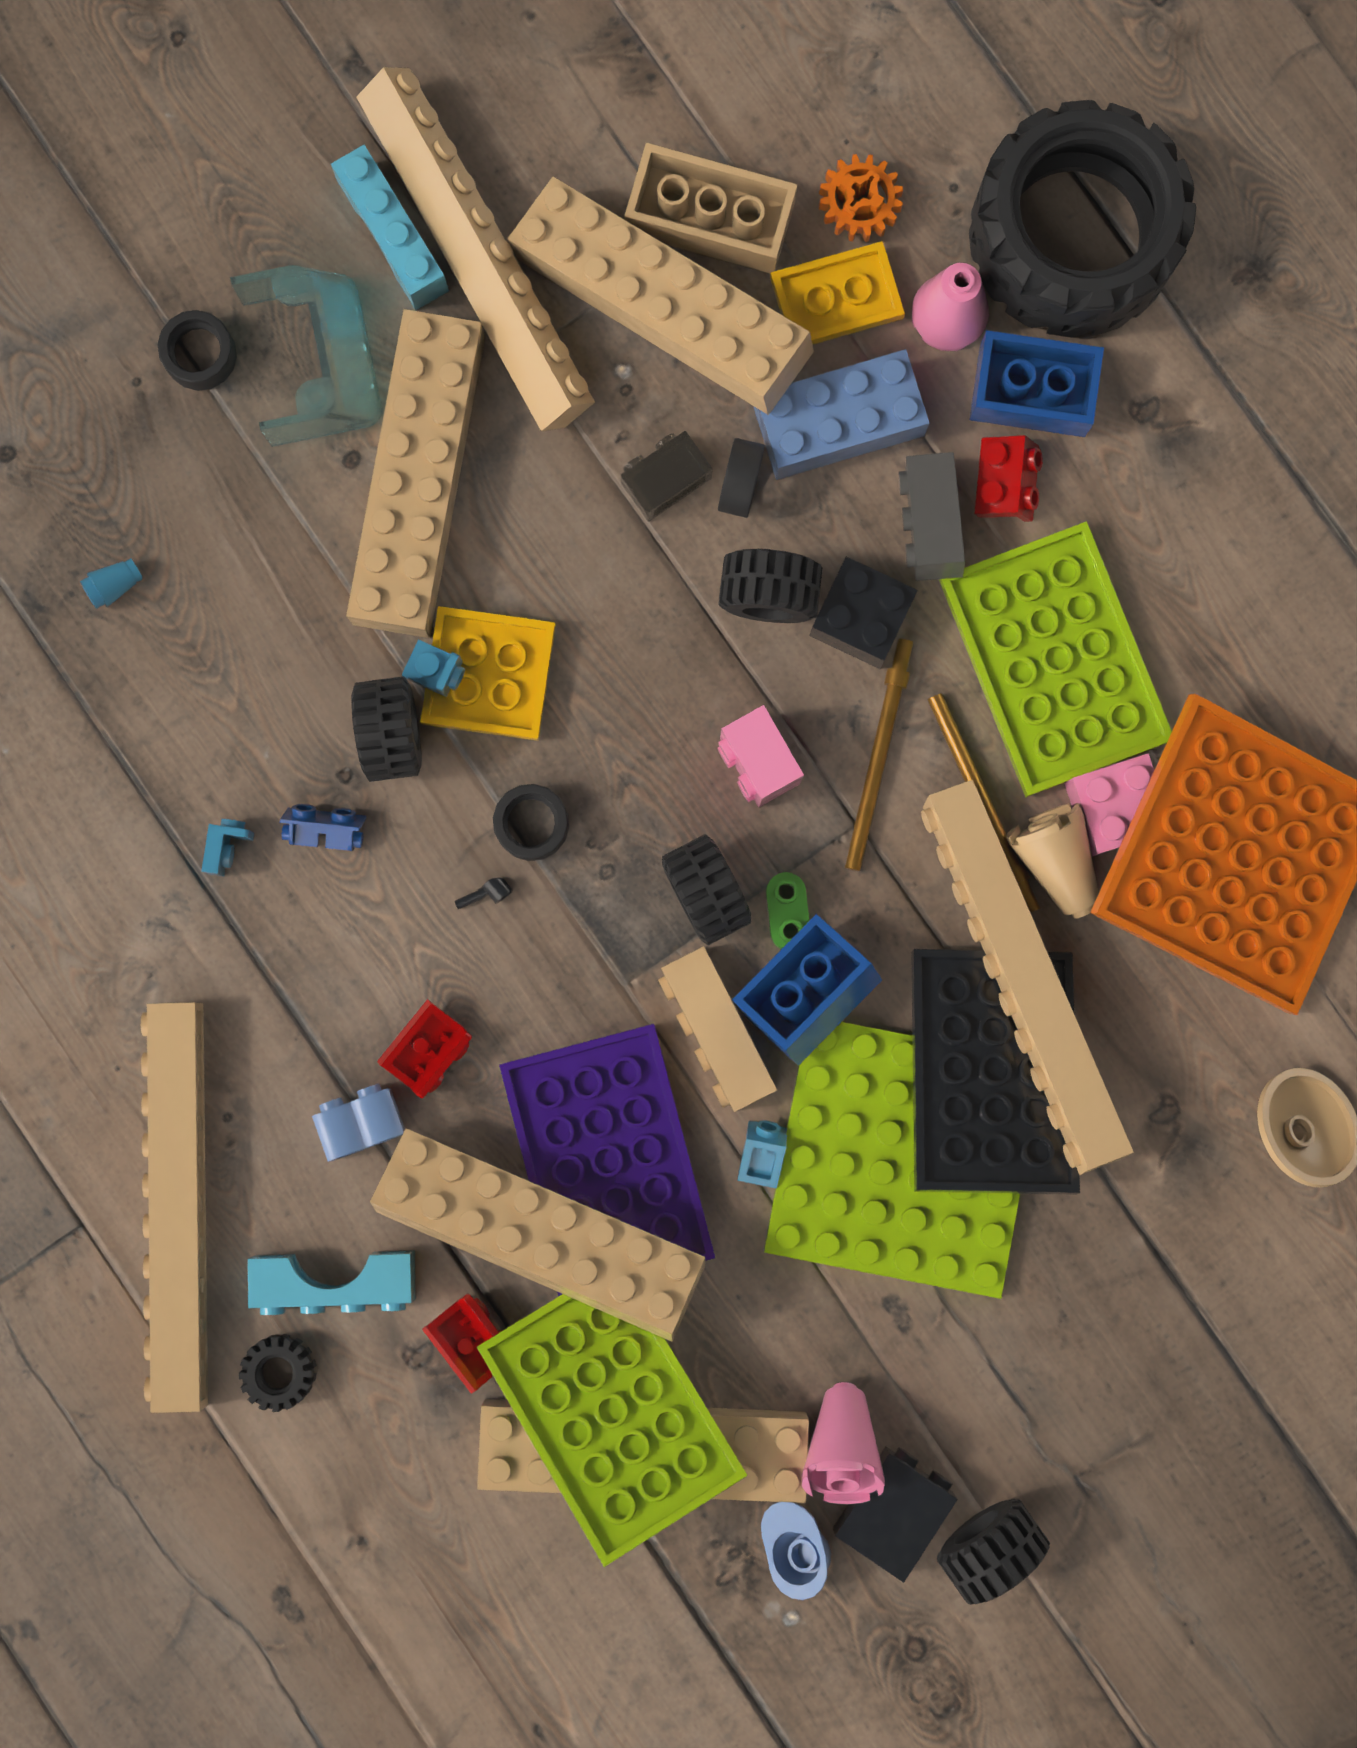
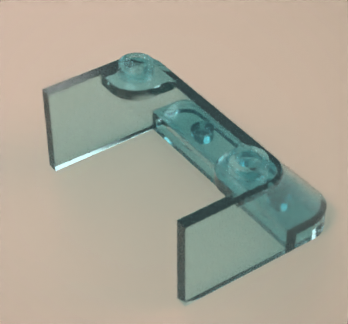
(348, 391)

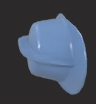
(795, 1550)

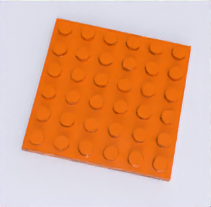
(1237, 856)

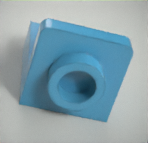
(434, 668)
(218, 850)
(763, 1153)

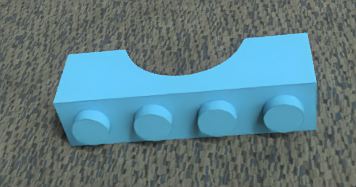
(390, 227)
(282, 1283)

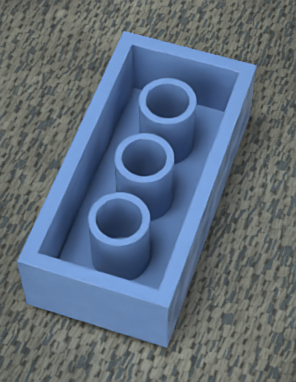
(844, 415)

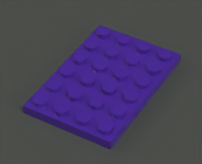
(608, 1134)

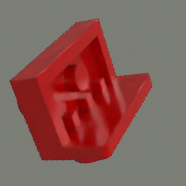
(1008, 477)
(425, 1049)
(458, 1334)

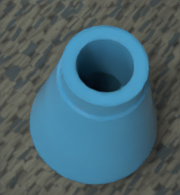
(110, 582)

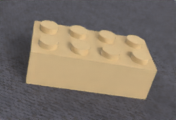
(711, 208)

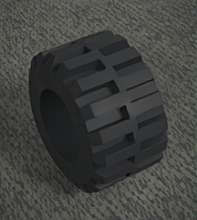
(770, 586)
(386, 729)
(706, 889)
(993, 1551)

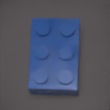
(1036, 383)
(807, 989)

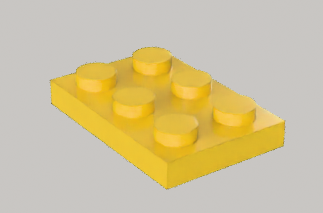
(839, 293)

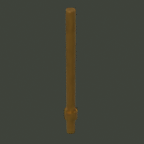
(895, 680)
(969, 773)

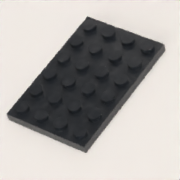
(973, 1088)

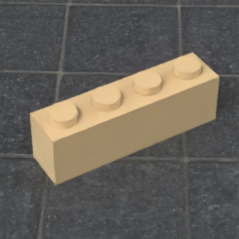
(718, 1029)

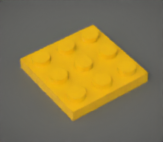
(503, 675)

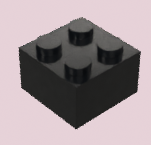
(863, 612)

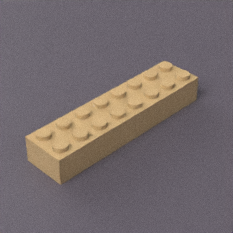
(661, 295)
(416, 473)
(539, 1234)
(766, 1443)

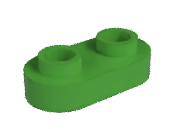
(786, 911)

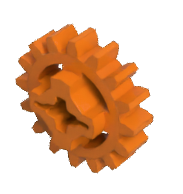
(853, 182)

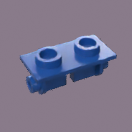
(307, 823)

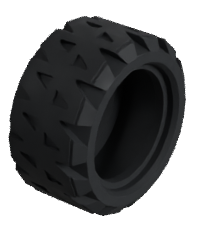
(1095, 142)

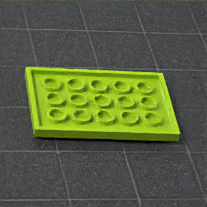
(1056, 659)
(611, 1421)

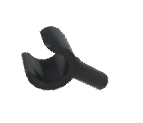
(496, 888)

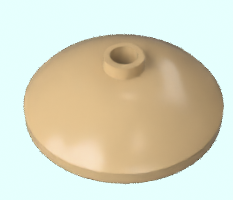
(1308, 1127)

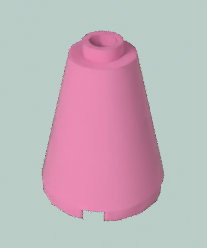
(951, 308)
(843, 1449)

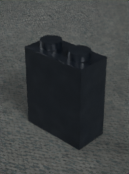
(900, 1521)

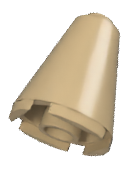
(1059, 857)

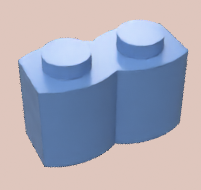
(358, 1123)

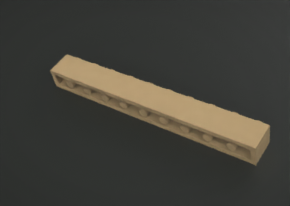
(475, 248)
(1026, 979)
(176, 1207)

